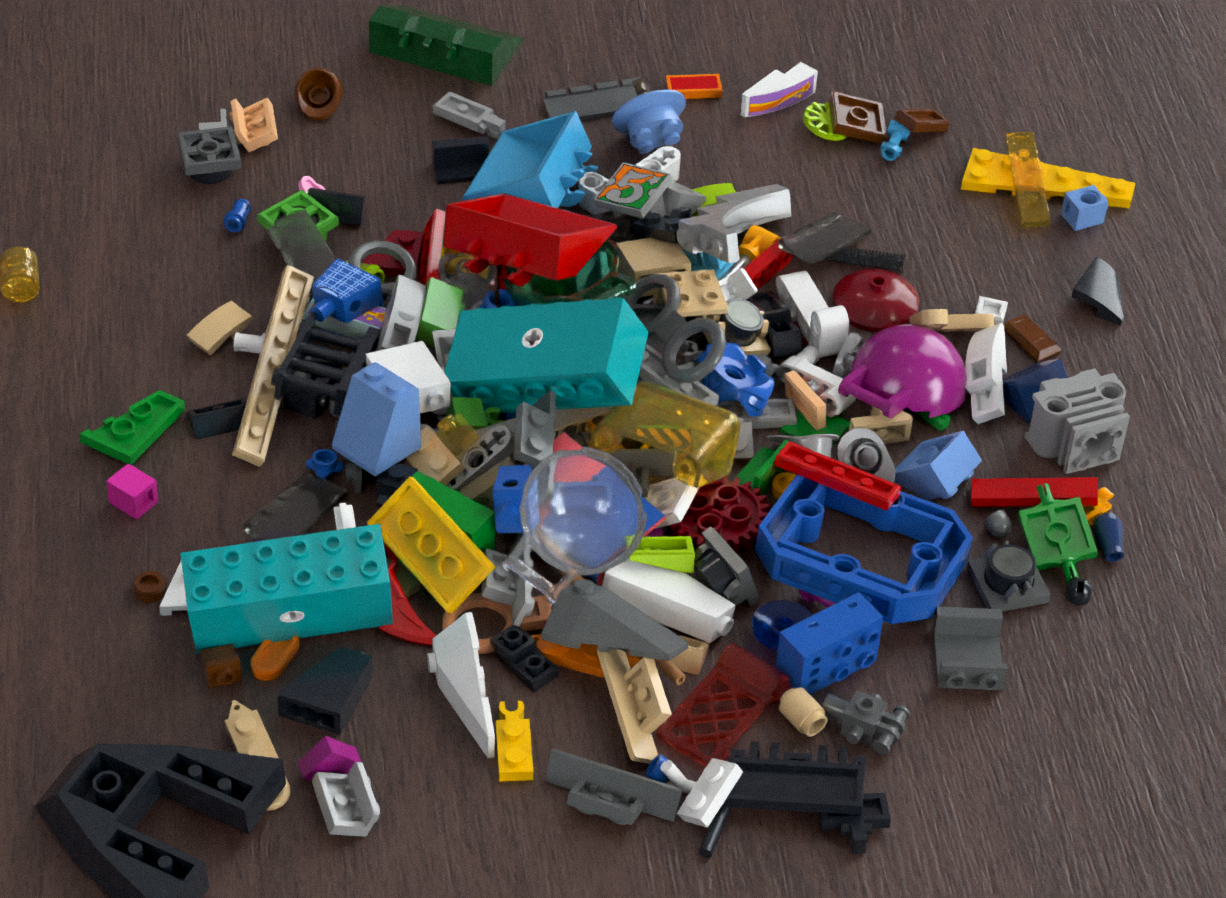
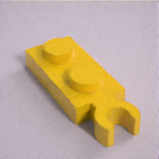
(513, 745)

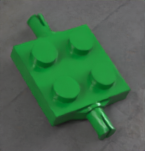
(1057, 533)

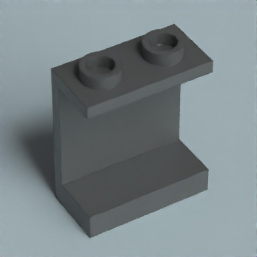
(968, 648)

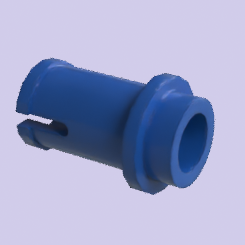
(236, 218)

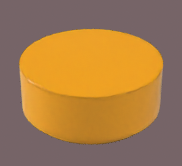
(781, 482)

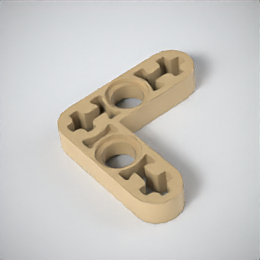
(942, 322)

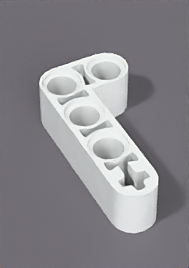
(663, 159)
(821, 325)

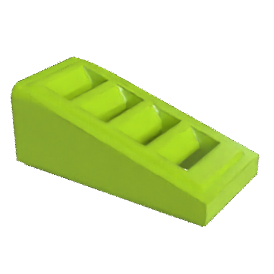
(666, 552)

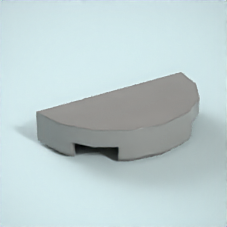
(847, 354)

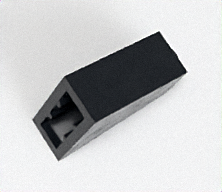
(327, 691)

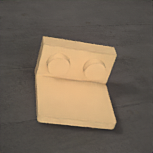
(698, 293)

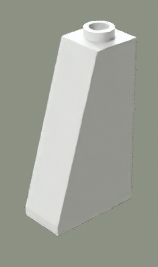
(672, 599)

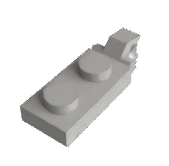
(469, 114)

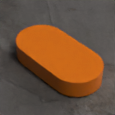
(273, 658)

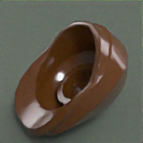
(318, 93)

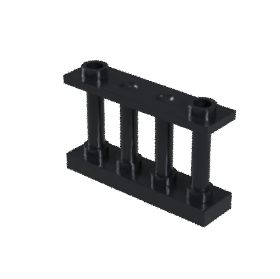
(302, 346)

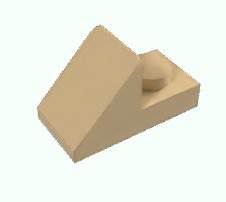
(889, 430)

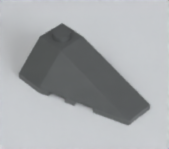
(602, 618)

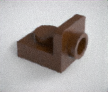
(221, 665)

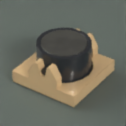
(743, 326)

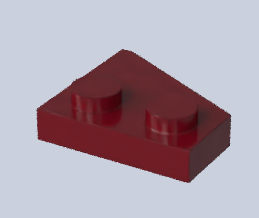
(407, 239)

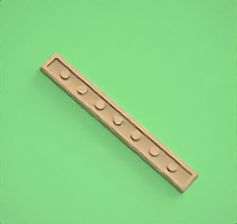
(280, 335)

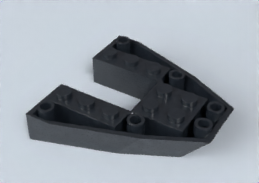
(115, 785)

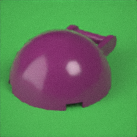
(907, 369)

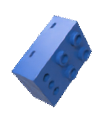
(830, 644)

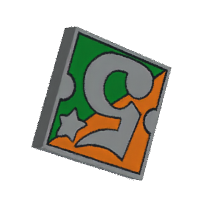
(633, 190)

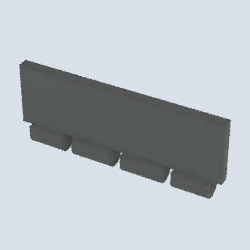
(588, 103)

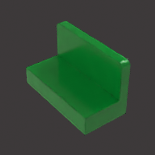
(761, 469)

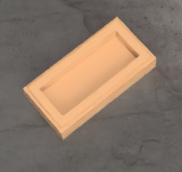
(805, 400)

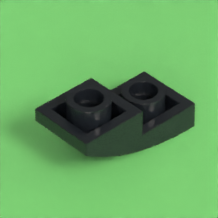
(521, 656)

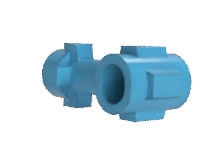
(898, 132)

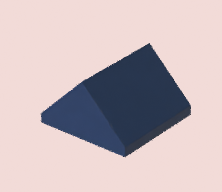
(1021, 385)

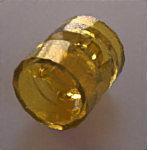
(19, 274)

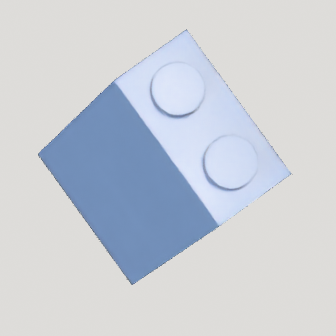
(378, 420)

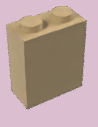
(649, 257)

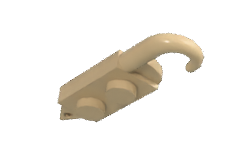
(251, 738)

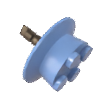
(651, 118)

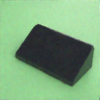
(216, 418)

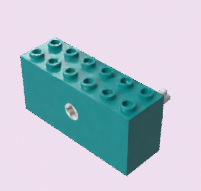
(577, 349)
(289, 586)

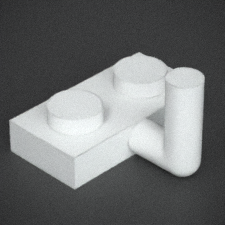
(707, 793)

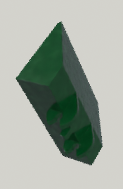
(440, 43)

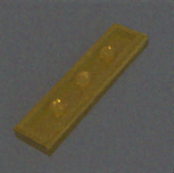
(1027, 179)

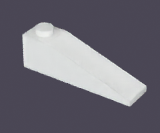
(462, 679)

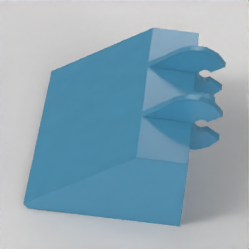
(537, 163)

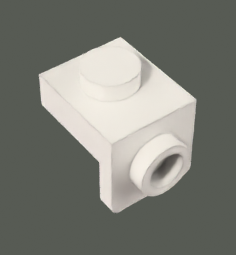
(738, 285)

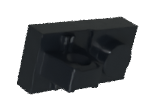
(345, 206)

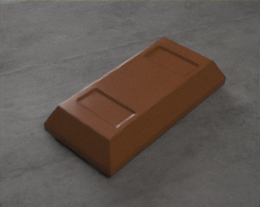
(1031, 338)

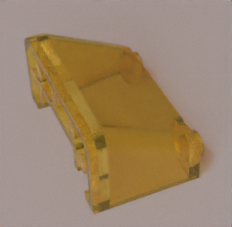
(692, 430)

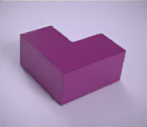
(327, 757)

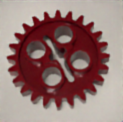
(729, 509)

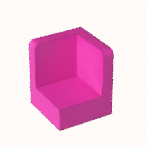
(132, 491)

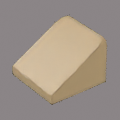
(692, 658)

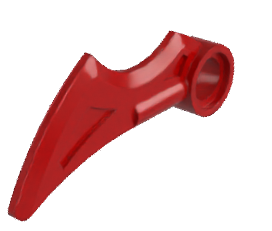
(406, 622)

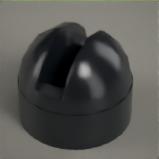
(1079, 598)

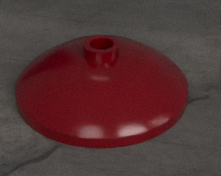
(876, 299)

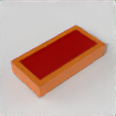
(696, 86)

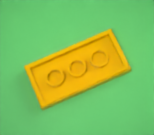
(431, 545)

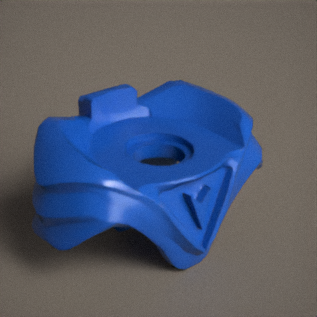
(739, 379)

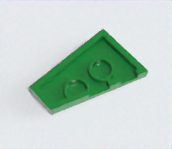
(137, 429)

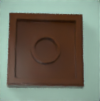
(857, 117)

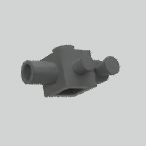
(867, 720)

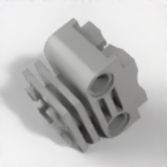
(1079, 420)

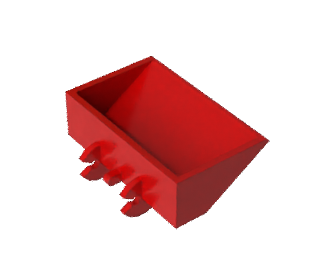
(523, 237)

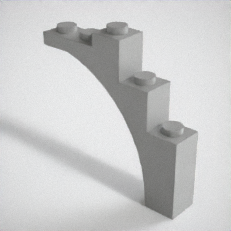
(718, 224)

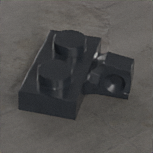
(660, 227)
(857, 827)

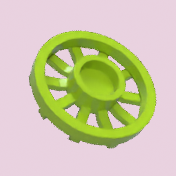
(823, 121)

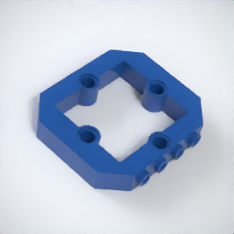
(931, 565)

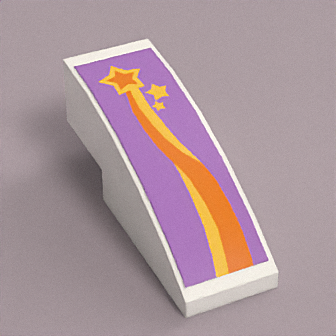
(779, 90)

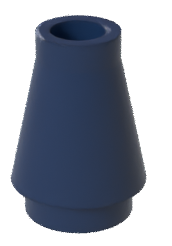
(1109, 534)

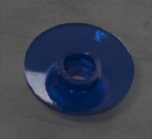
(774, 618)

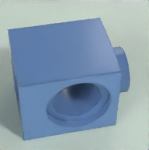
(1084, 207)

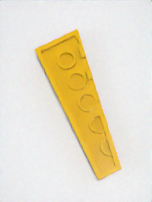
(992, 171)

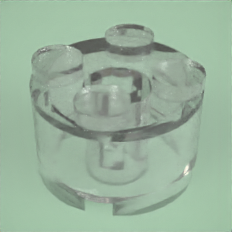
(475, 286)

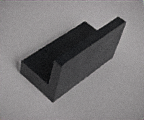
(458, 158)

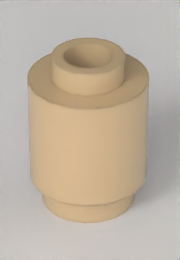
(803, 711)

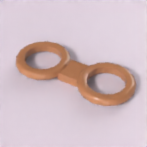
(535, 621)

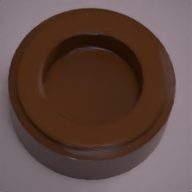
(149, 586)

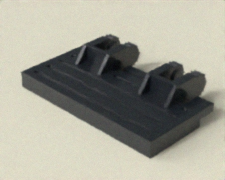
(798, 781)

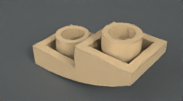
(218, 326)

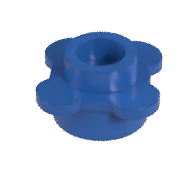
(324, 463)

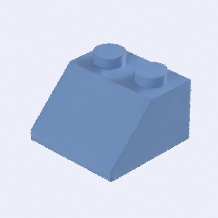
(938, 466)

